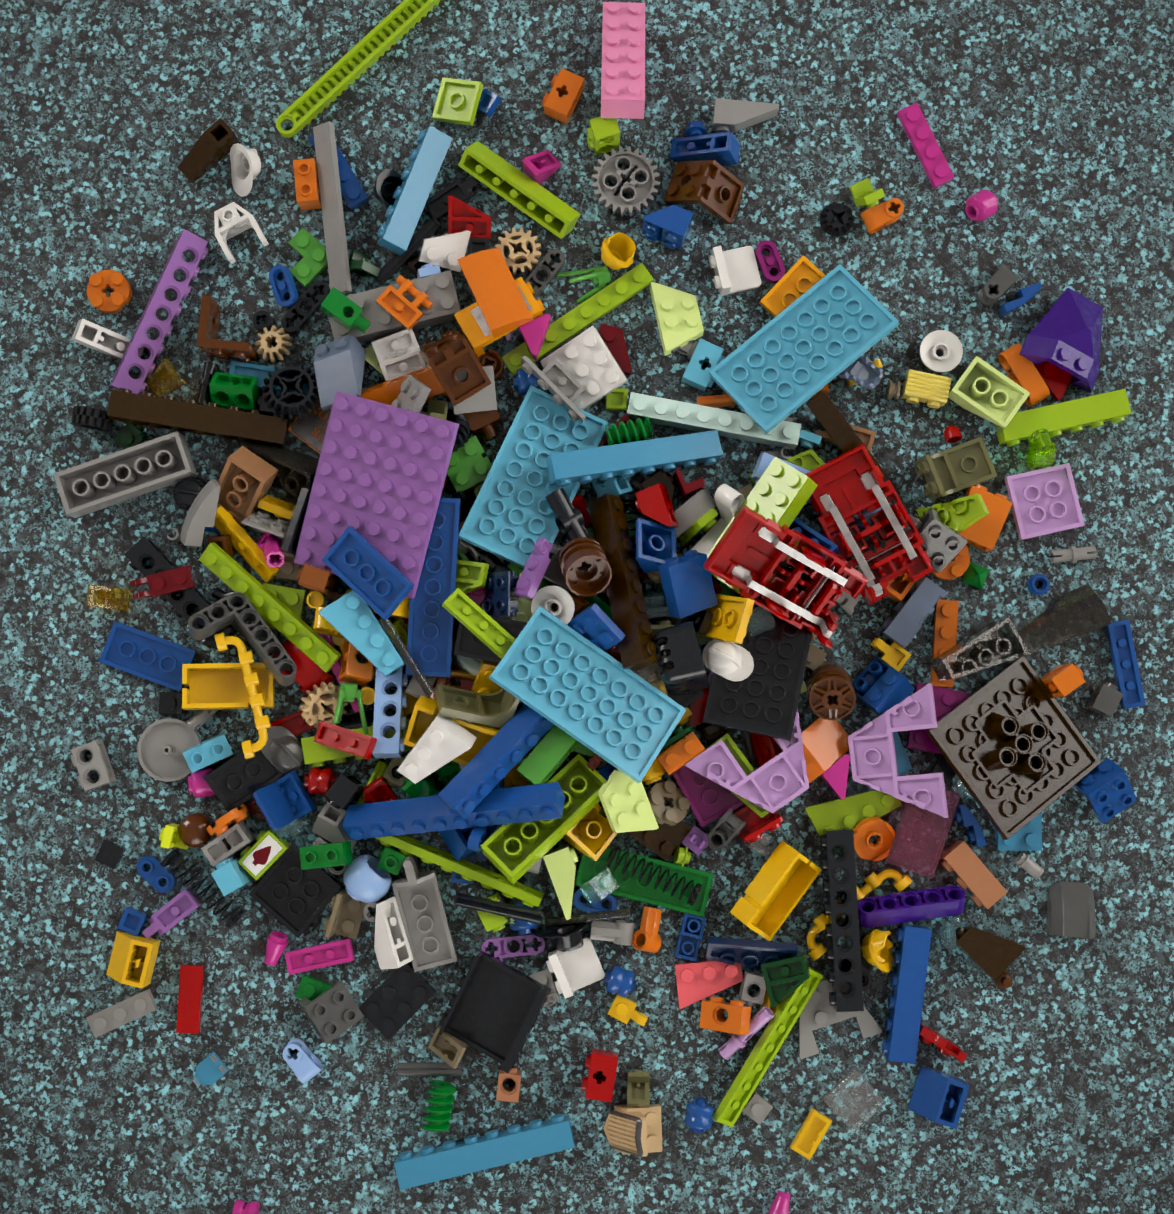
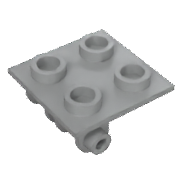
(263, 522)

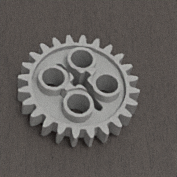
(641, 191)

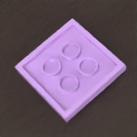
(1044, 501)

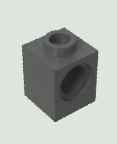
(1104, 699)

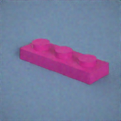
(319, 956)

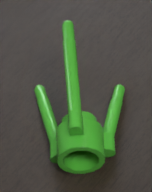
(598, 276)
(347, 693)

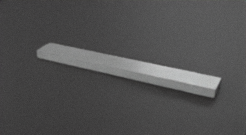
(332, 207)

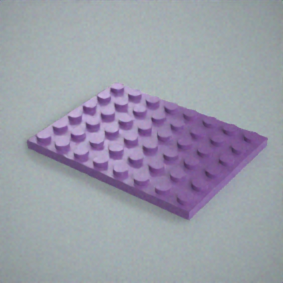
(381, 476)

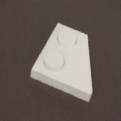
(445, 250)

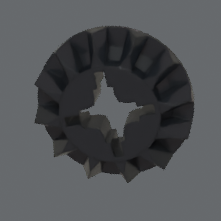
(836, 228)

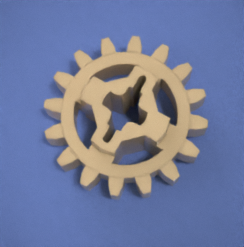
(521, 242)
(313, 710)

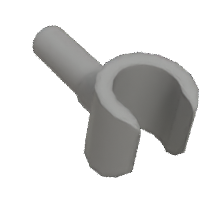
(779, 454)
(177, 538)

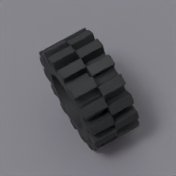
(91, 418)

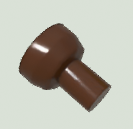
(1003, 981)

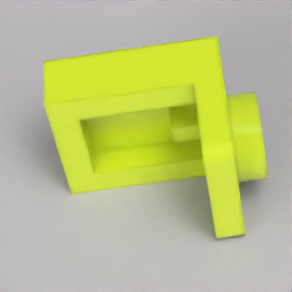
(170, 837)

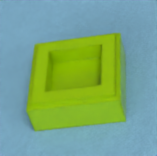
(617, 400)

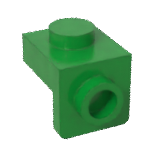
(391, 859)

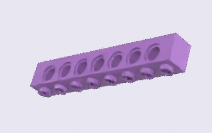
(185, 242)

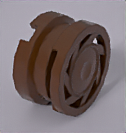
(493, 358)

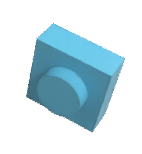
(809, 440)

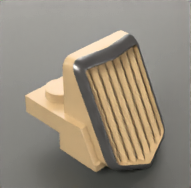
(634, 1129)

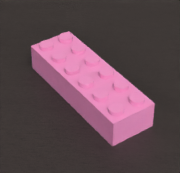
(623, 60)

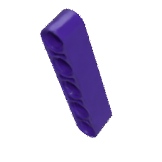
(911, 906)

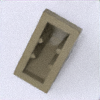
(447, 1048)

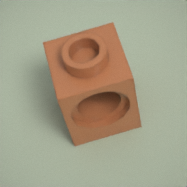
(509, 1094)

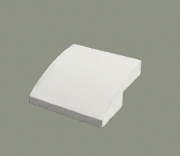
(398, 354)

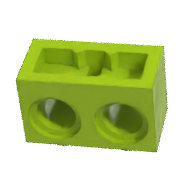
(603, 135)

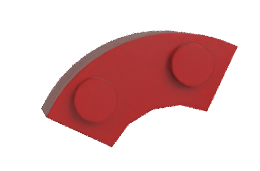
(307, 671)

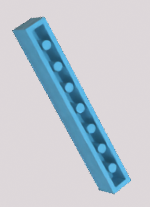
(634, 457)
(484, 1152)

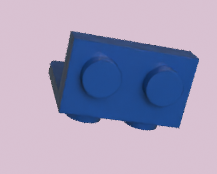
(1107, 790)
(284, 801)

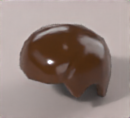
(193, 829)

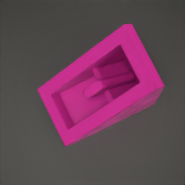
(540, 166)
(534, 334)
(837, 776)

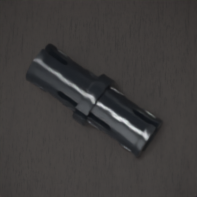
(207, 375)

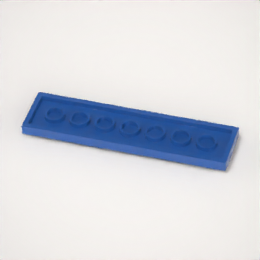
(429, 622)

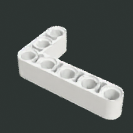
(728, 503)

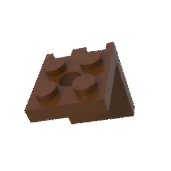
(705, 188)
(208, 336)
(450, 356)

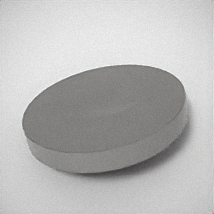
(162, 748)

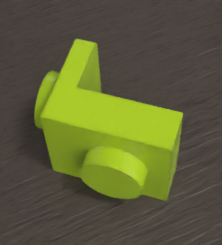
(865, 195)

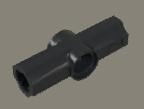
(568, 519)

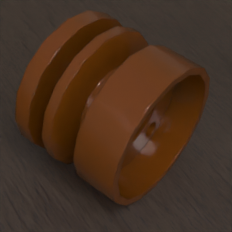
(585, 567)
(831, 681)

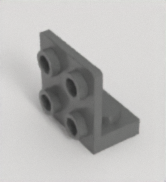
(939, 540)
(331, 1012)

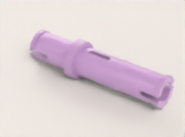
(739, 1041)

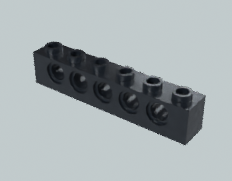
(138, 557)

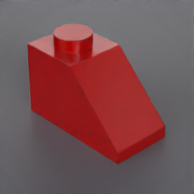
(657, 505)

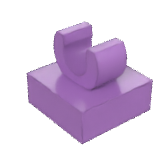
(696, 840)

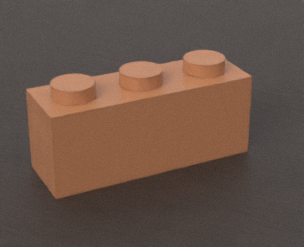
(972, 874)

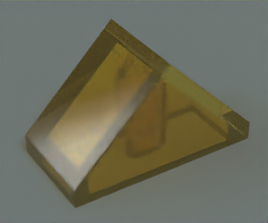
(165, 379)
(108, 598)

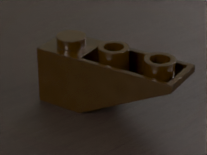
(208, 150)

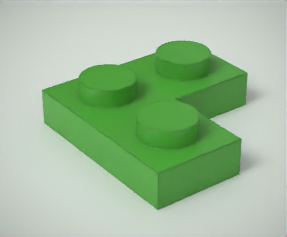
(313, 260)

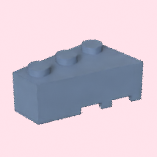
(912, 612)

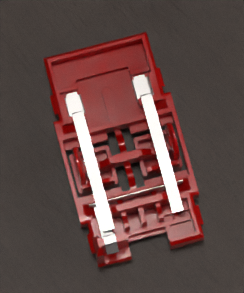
(846, 489)
(753, 551)

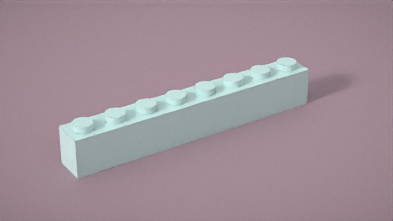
(706, 418)

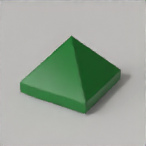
(975, 575)

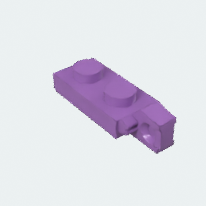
(534, 570)
(172, 913)

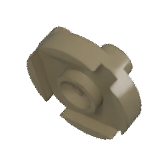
(678, 803)

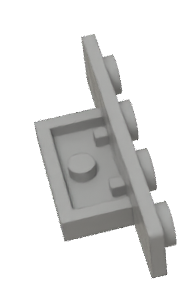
(560, 383)

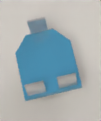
(209, 1070)

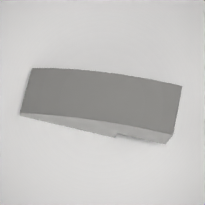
(200, 514)

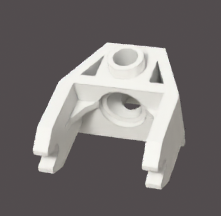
(232, 221)

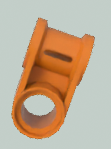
(879, 216)

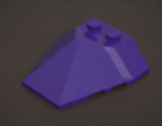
(1069, 338)

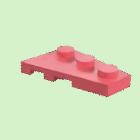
(704, 979)

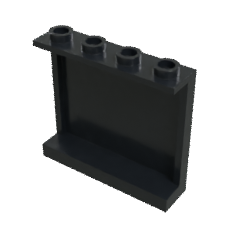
(494, 1009)

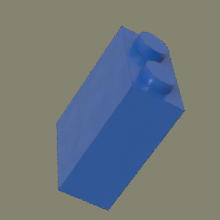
(687, 584)

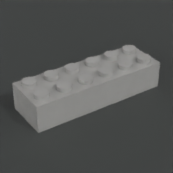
(438, 287)
(125, 474)

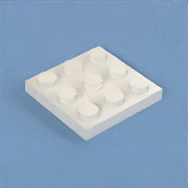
(591, 365)

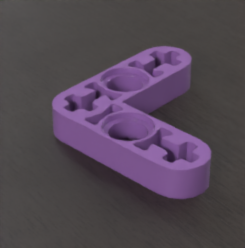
(503, 951)

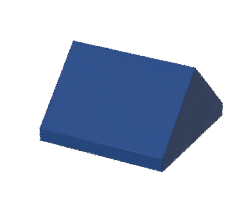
(654, 544)

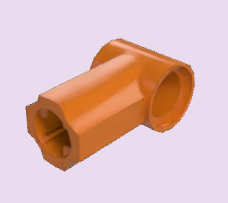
(647, 936)

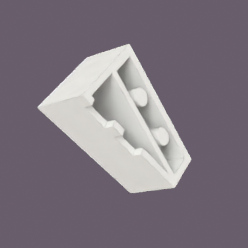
(435, 748)

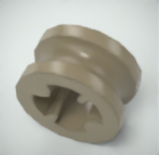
(893, 389)

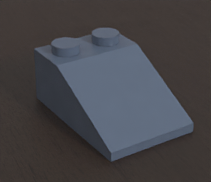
(339, 368)

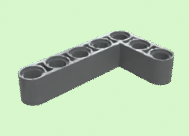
(250, 631)

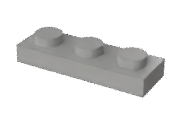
(122, 1013)

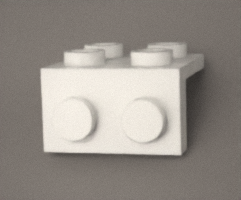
(734, 269)
(575, 968)

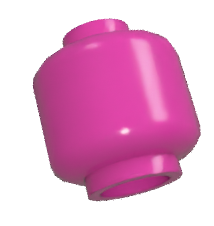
(981, 205)
(198, 785)

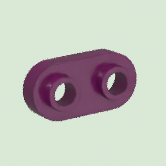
(770, 262)

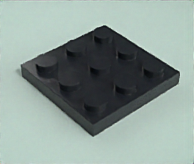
(295, 894)

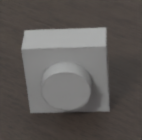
(757, 1108)

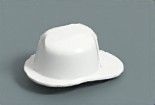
(244, 168)
(728, 660)

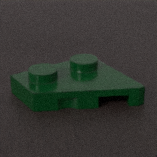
(784, 977)

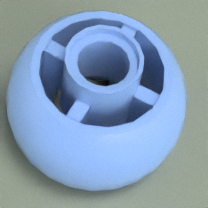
(366, 881)

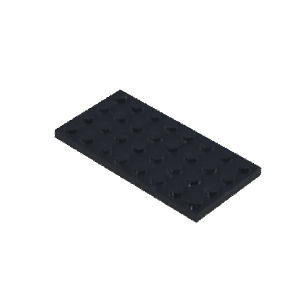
(770, 695)

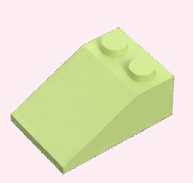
(988, 393)
(562, 868)

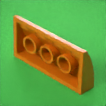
(495, 291)

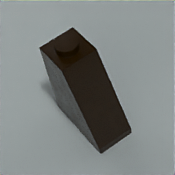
(987, 949)

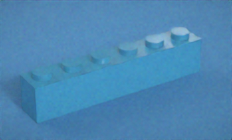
(414, 190)

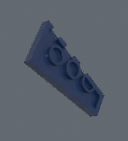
(748, 952)

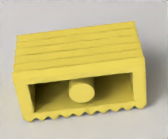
(926, 388)

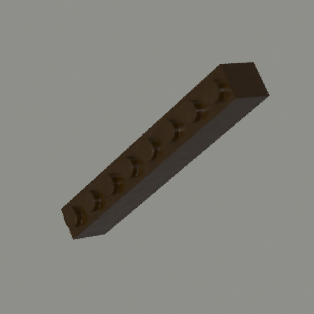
(197, 418)
(624, 589)

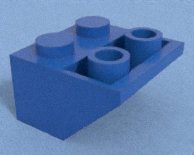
(668, 226)
(881, 686)
(938, 1096)

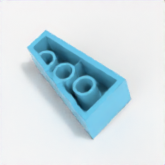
(360, 627)

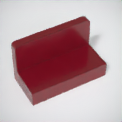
(690, 489)

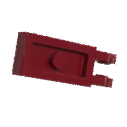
(165, 582)

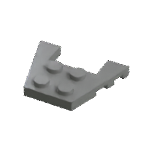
(820, 1014)

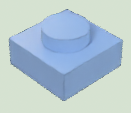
(427, 270)

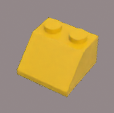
(591, 834)

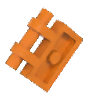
(401, 308)

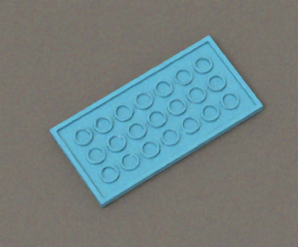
(803, 348)
(512, 500)
(588, 694)

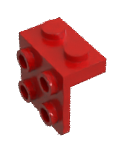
(756, 824)

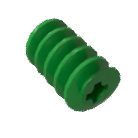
(630, 432)
(440, 1107)

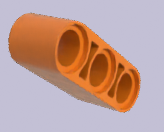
(1024, 374)

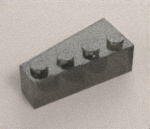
(985, 648)

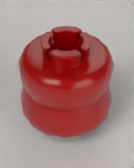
(319, 780)

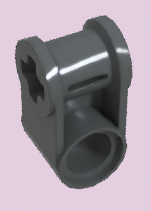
(998, 284)
(728, 828)

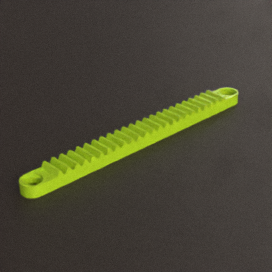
(353, 64)

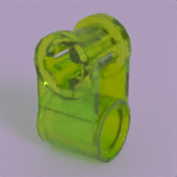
(1041, 449)

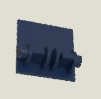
(498, 594)

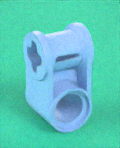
(304, 1062)

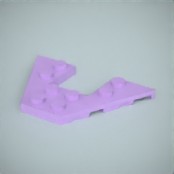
(875, 755)
(769, 785)

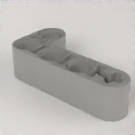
(693, 510)

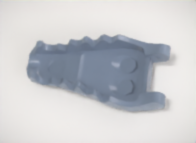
(863, 373)

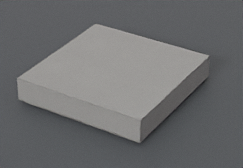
(482, 400)

